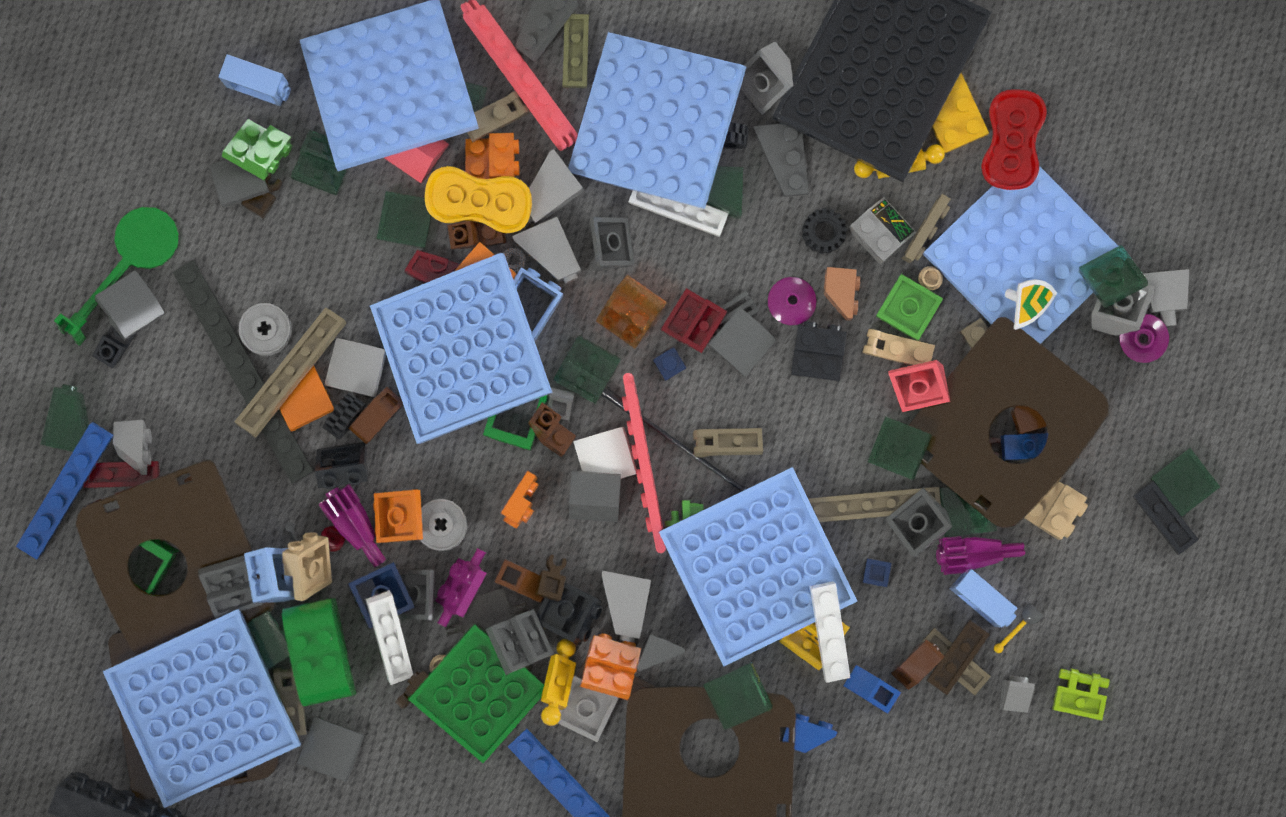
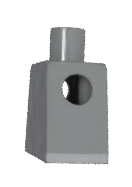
(1169, 294)

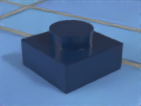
(669, 364)
(876, 572)

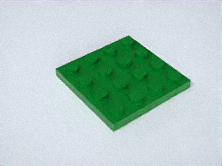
(474, 696)

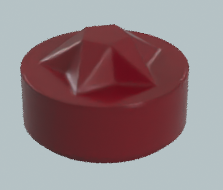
(335, 539)

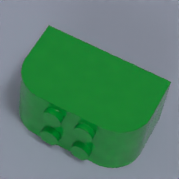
(318, 652)

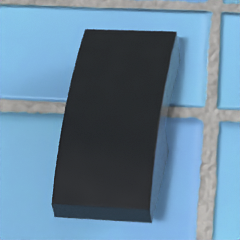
(111, 347)

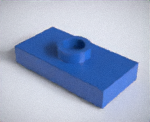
(1022, 446)

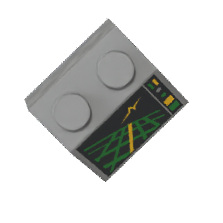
(881, 230)

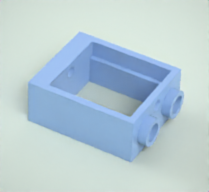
(254, 80)
(550, 288)
(266, 587)
(984, 599)

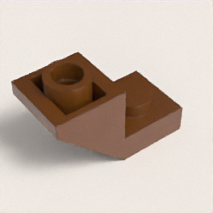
(470, 233)
(376, 415)
(549, 431)
(917, 664)

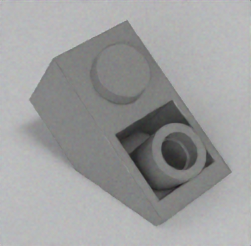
(132, 442)
(1016, 694)

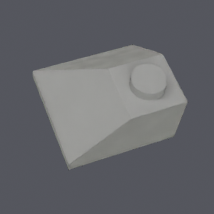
(767, 77)
(1123, 315)

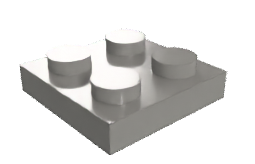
(587, 710)

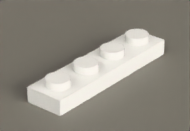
(708, 219)
(830, 631)
(389, 637)

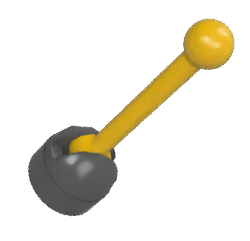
(1030, 616)

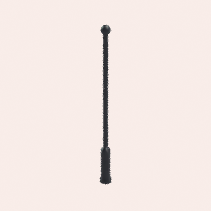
(617, 400)

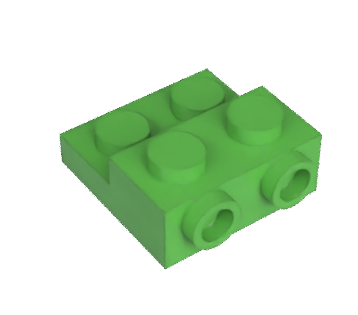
(258, 149)

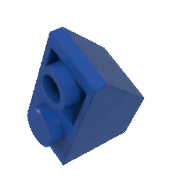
(872, 689)
(809, 734)

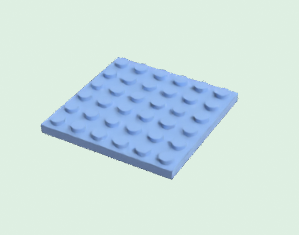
(388, 84)
(656, 120)
(1020, 239)
(460, 348)
(754, 565)
(202, 708)

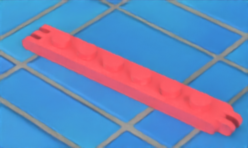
(519, 74)
(641, 452)

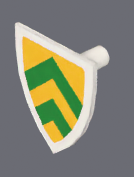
(1031, 300)

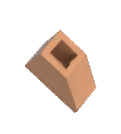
(840, 290)

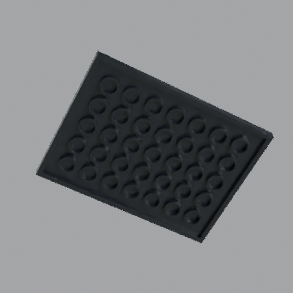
(881, 77)

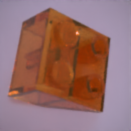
(631, 311)

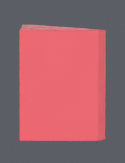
(419, 160)
(920, 385)

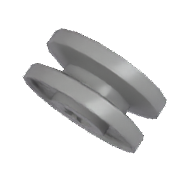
(253, 321)
(455, 525)

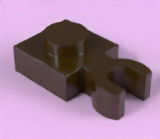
(261, 204)
(550, 582)
(414, 681)

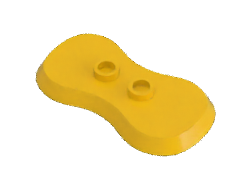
(497, 202)

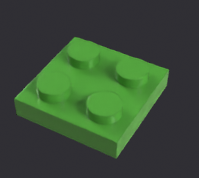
(909, 307)

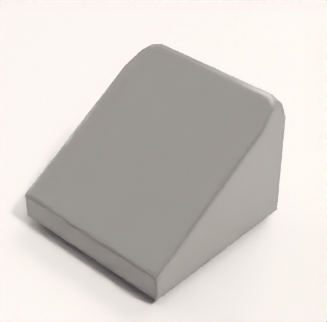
(561, 402)

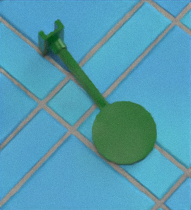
(143, 240)

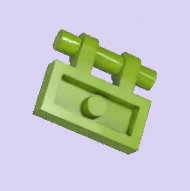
(1079, 702)

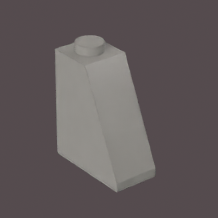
(552, 188)
(550, 250)
(627, 603)

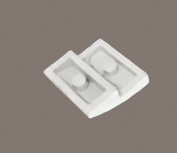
(606, 453)

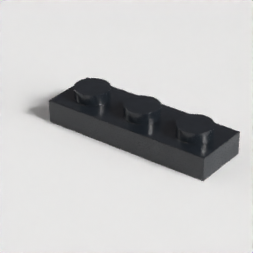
(1165, 518)

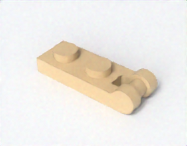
(898, 348)

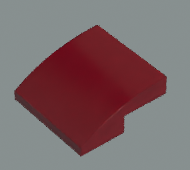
(693, 321)

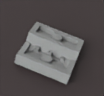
(355, 367)

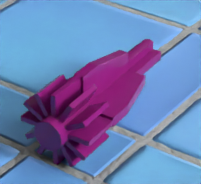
(352, 522)
(960, 554)

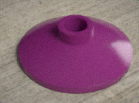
(786, 312)
(1155, 346)

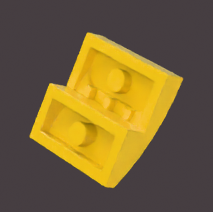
(804, 647)

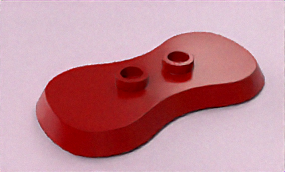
(1012, 156)

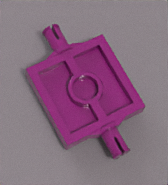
(460, 587)

